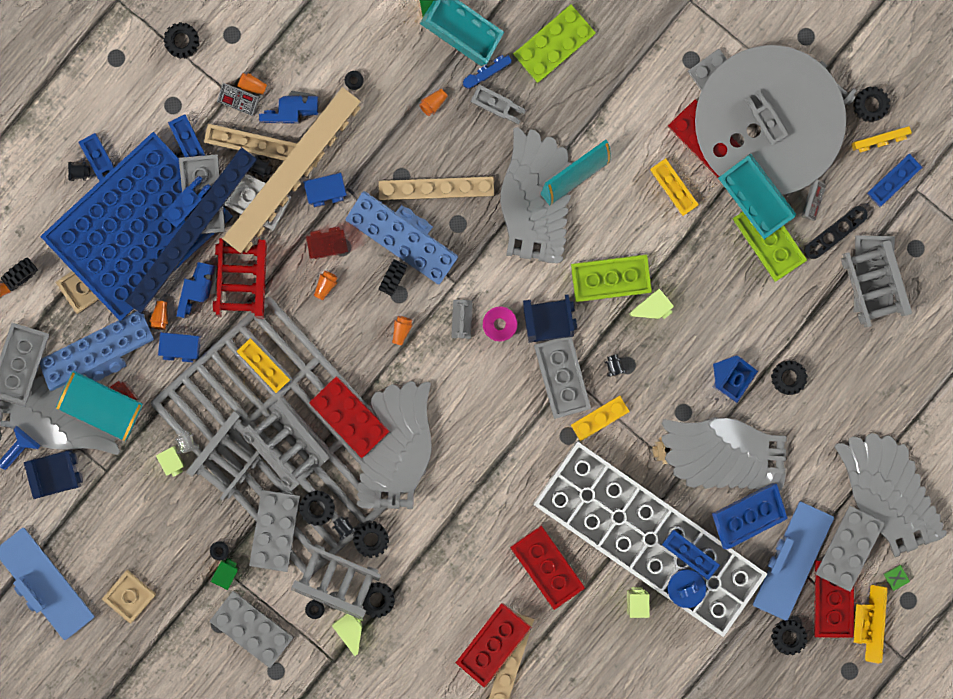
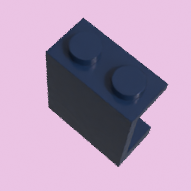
(549, 320)
(53, 474)

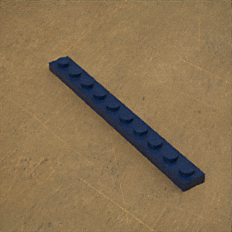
(191, 230)

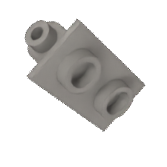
(462, 319)

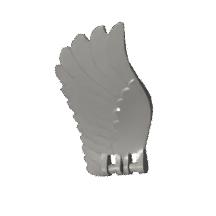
(522, 205)
(54, 427)
(403, 453)
(724, 454)
(890, 491)

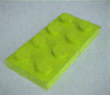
(554, 43)
(776, 252)
(611, 278)

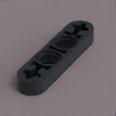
(835, 232)

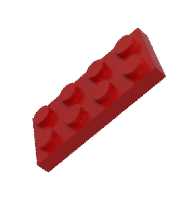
(684, 128)
(349, 417)
(547, 567)
(832, 609)
(493, 645)

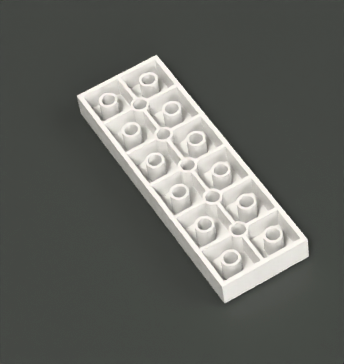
(631, 526)

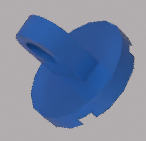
(686, 588)

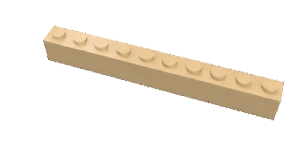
(292, 170)

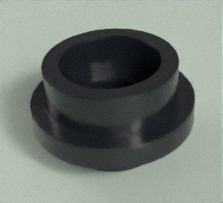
(351, 74)
(215, 555)
(310, 613)

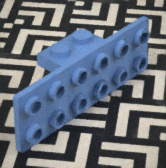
(402, 235)
(98, 352)
(793, 560)
(43, 584)

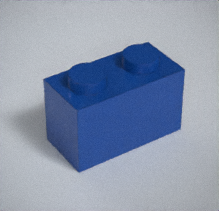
(325, 189)
(179, 346)

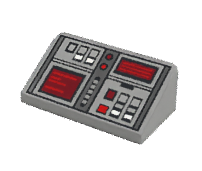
(238, 99)
(813, 200)

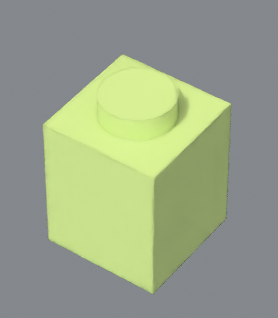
(171, 461)

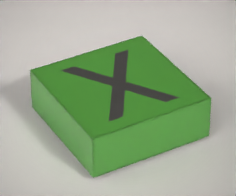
(896, 577)

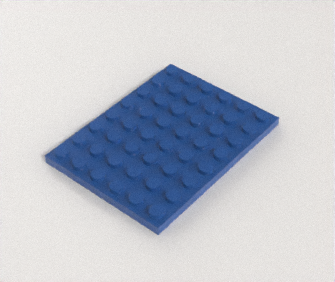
(120, 226)

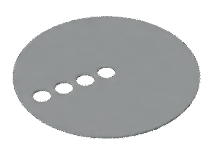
(800, 95)

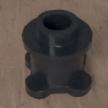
(261, 167)
(78, 171)
(615, 365)
(343, 527)

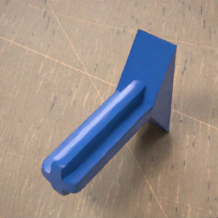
(23, 441)

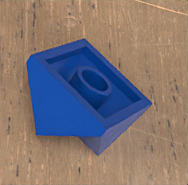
(733, 377)

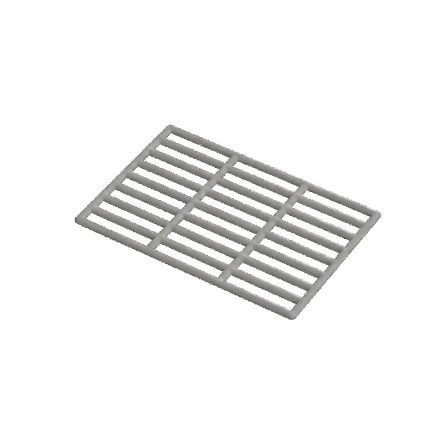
(263, 408)

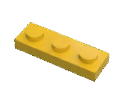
(882, 139)
(674, 187)
(263, 365)
(600, 418)

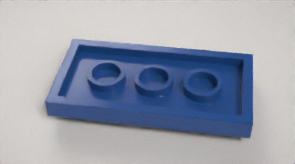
(749, 516)

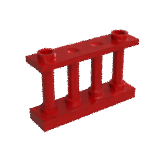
(256, 288)

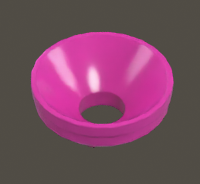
(509, 318)

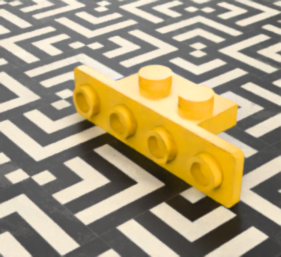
(871, 624)

